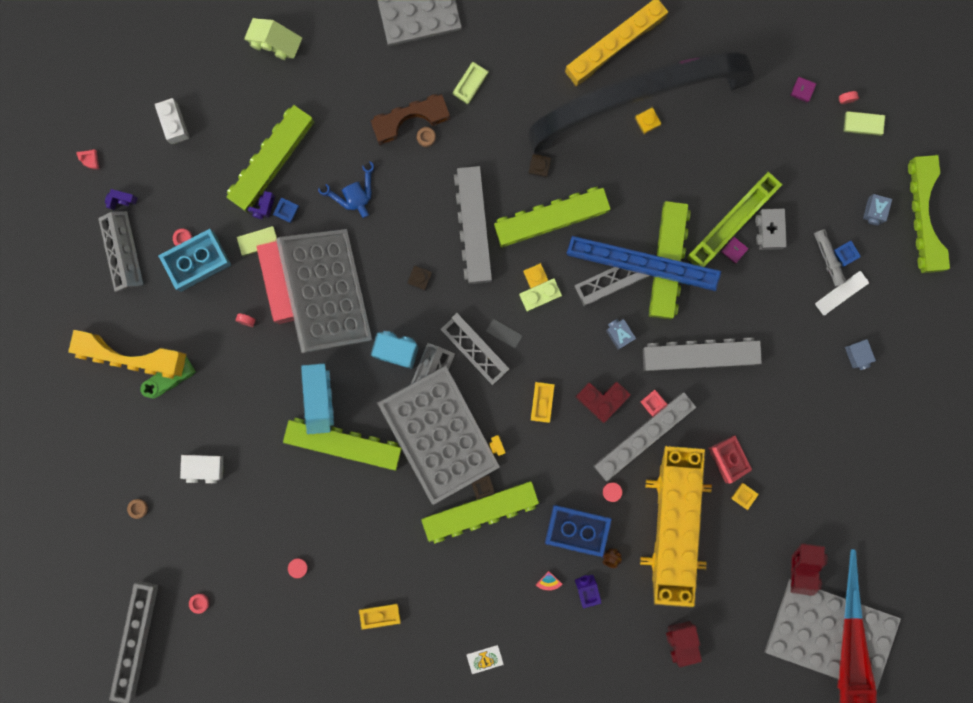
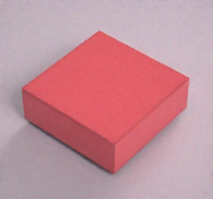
(653, 402)

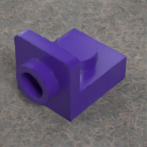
(123, 199)
(265, 204)
(588, 591)

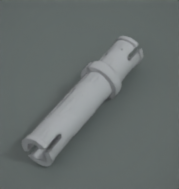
(828, 253)

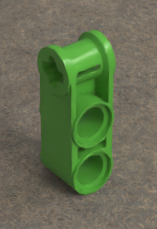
(165, 384)

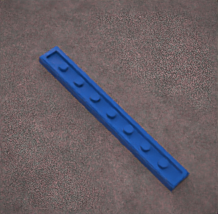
(644, 263)

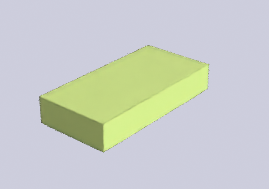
(470, 83)
(864, 123)
(249, 241)

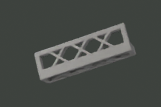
(122, 249)
(603, 292)
(479, 343)
(431, 361)

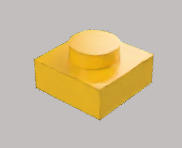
(648, 120)
(535, 275)
(496, 446)
(744, 496)

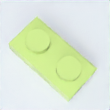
(540, 295)

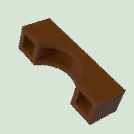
(432, 110)

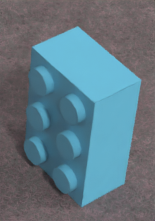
(194, 260)
(395, 350)
(317, 398)

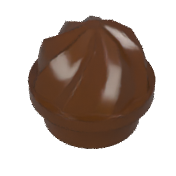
(612, 558)

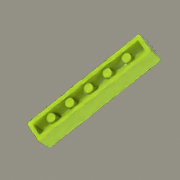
(270, 158)
(551, 217)
(670, 246)
(344, 445)
(480, 511)

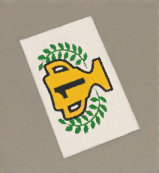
(484, 659)

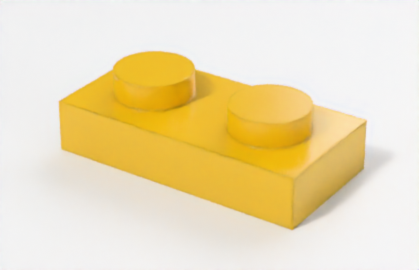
(542, 402)
(379, 616)

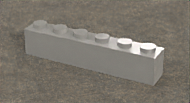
(474, 225)
(701, 355)
(644, 436)
(134, 642)

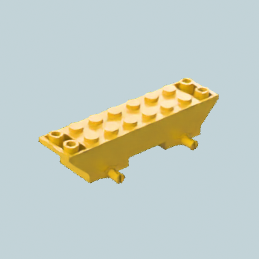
(678, 526)

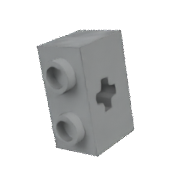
(776, 220)

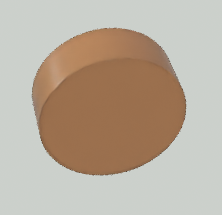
(426, 137)
(137, 508)

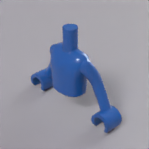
(354, 194)

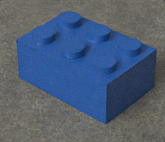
(577, 530)

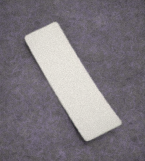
(841, 293)

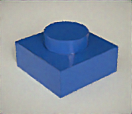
(286, 210)
(847, 253)

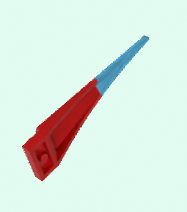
(855, 672)

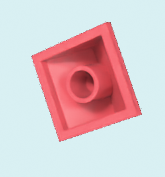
(730, 459)

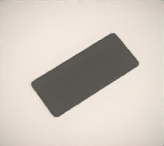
(504, 333)

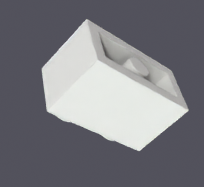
(171, 121)
(201, 467)

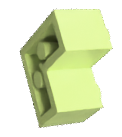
(274, 37)

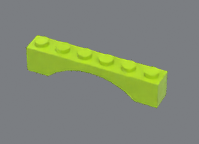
(734, 220)
(932, 252)

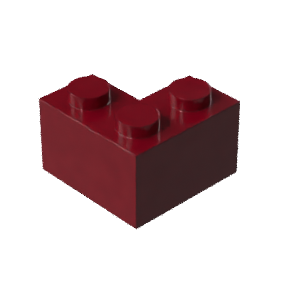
(602, 405)
(805, 569)
(685, 643)

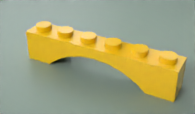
(602, 51)
(162, 360)

